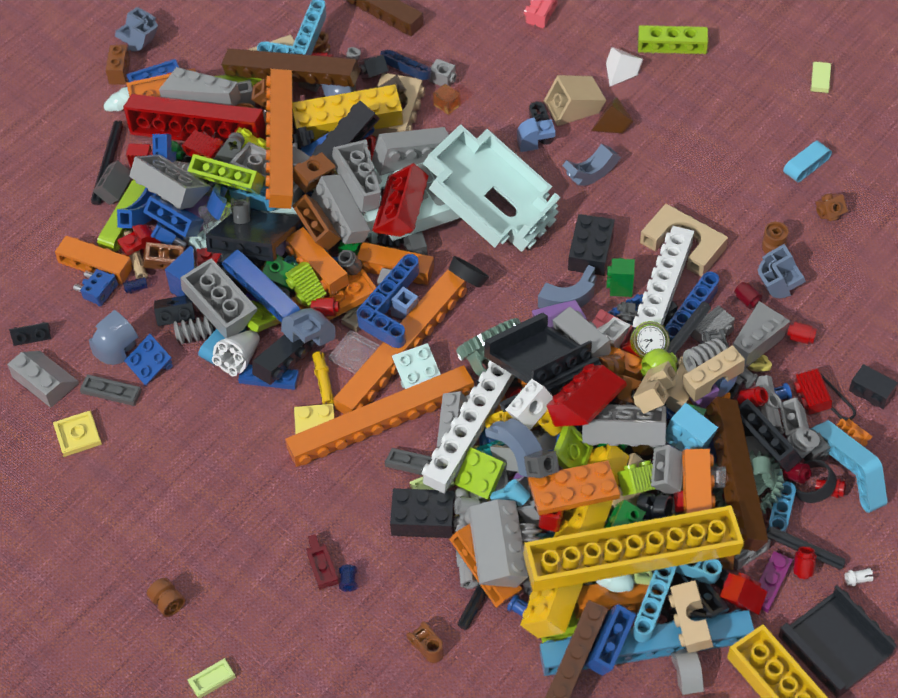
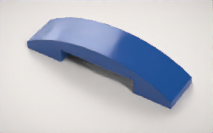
(217, 201)

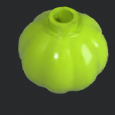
(656, 357)

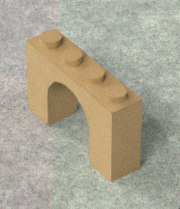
(410, 98)
(710, 241)

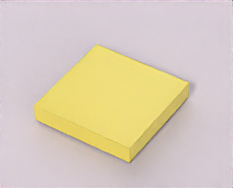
(77, 433)

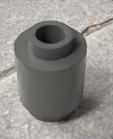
(350, 262)

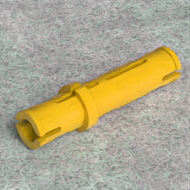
(321, 371)

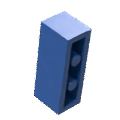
(179, 220)
(610, 640)

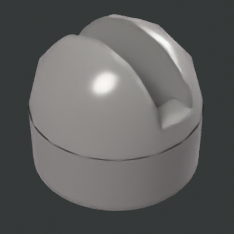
(353, 53)

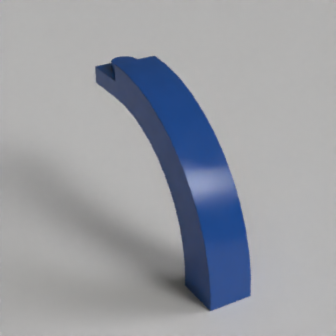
(133, 214)

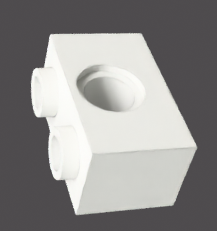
(530, 404)

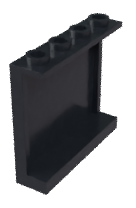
(254, 239)
(535, 350)
(838, 642)

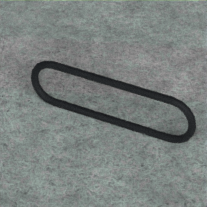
(842, 397)

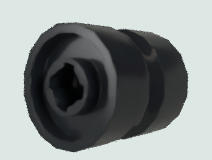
(655, 506)

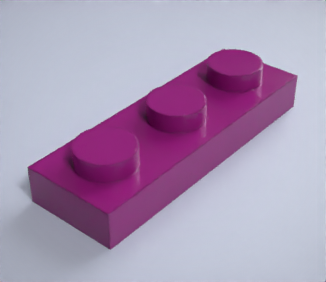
(773, 577)

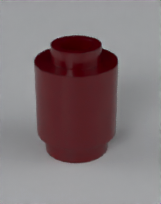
(748, 295)
(799, 473)

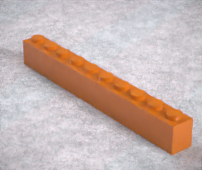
(279, 140)
(417, 324)
(376, 416)

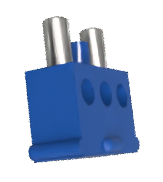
(168, 235)
(97, 287)

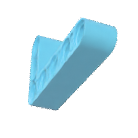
(307, 33)
(860, 462)
(663, 584)

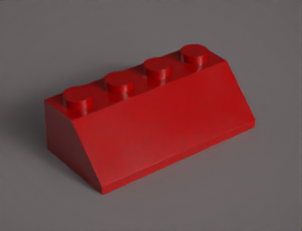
(401, 201)
(585, 396)

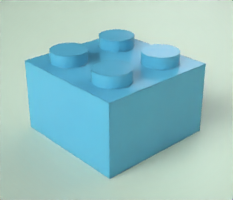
(689, 430)

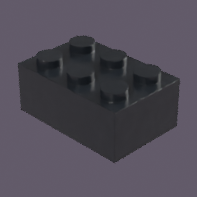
(591, 244)
(422, 513)

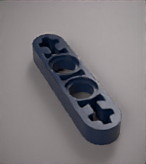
(406, 65)

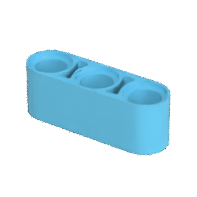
(807, 161)

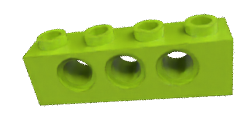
(672, 39)
(226, 174)

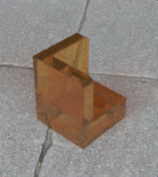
(446, 99)

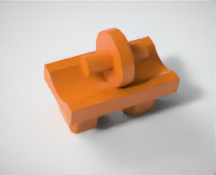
(854, 431)

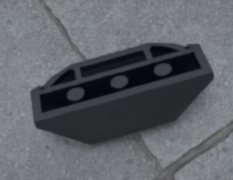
(711, 601)

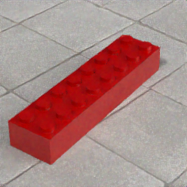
(181, 117)

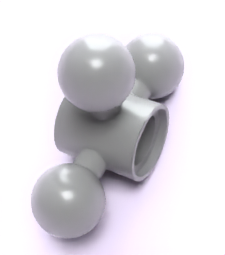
(461, 506)

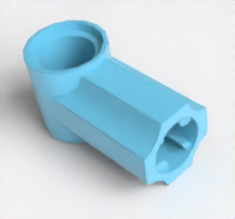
(513, 491)

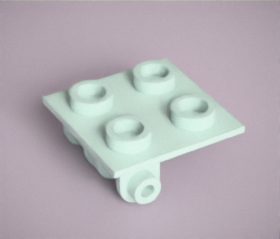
(415, 365)

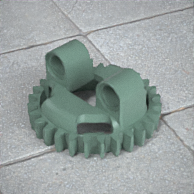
(474, 348)
(766, 475)

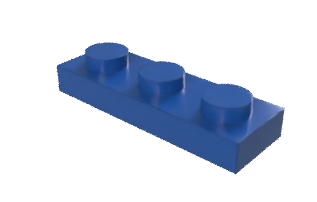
(153, 71)
(287, 381)

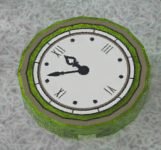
(649, 336)

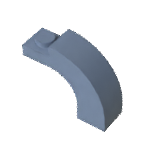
(593, 168)
(581, 292)
(517, 438)

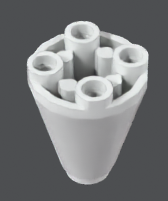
(235, 352)

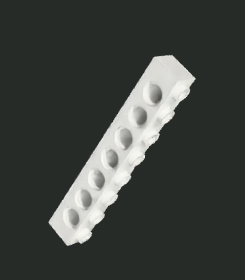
(665, 276)
(442, 478)

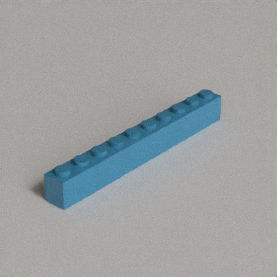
(724, 631)

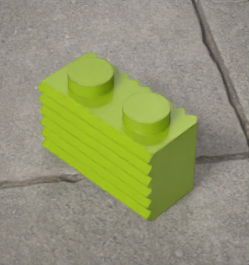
(305, 284)
(636, 479)

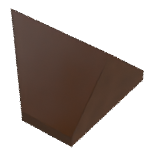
(613, 119)

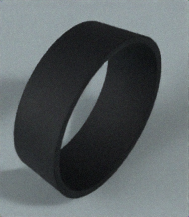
(468, 272)
(822, 493)

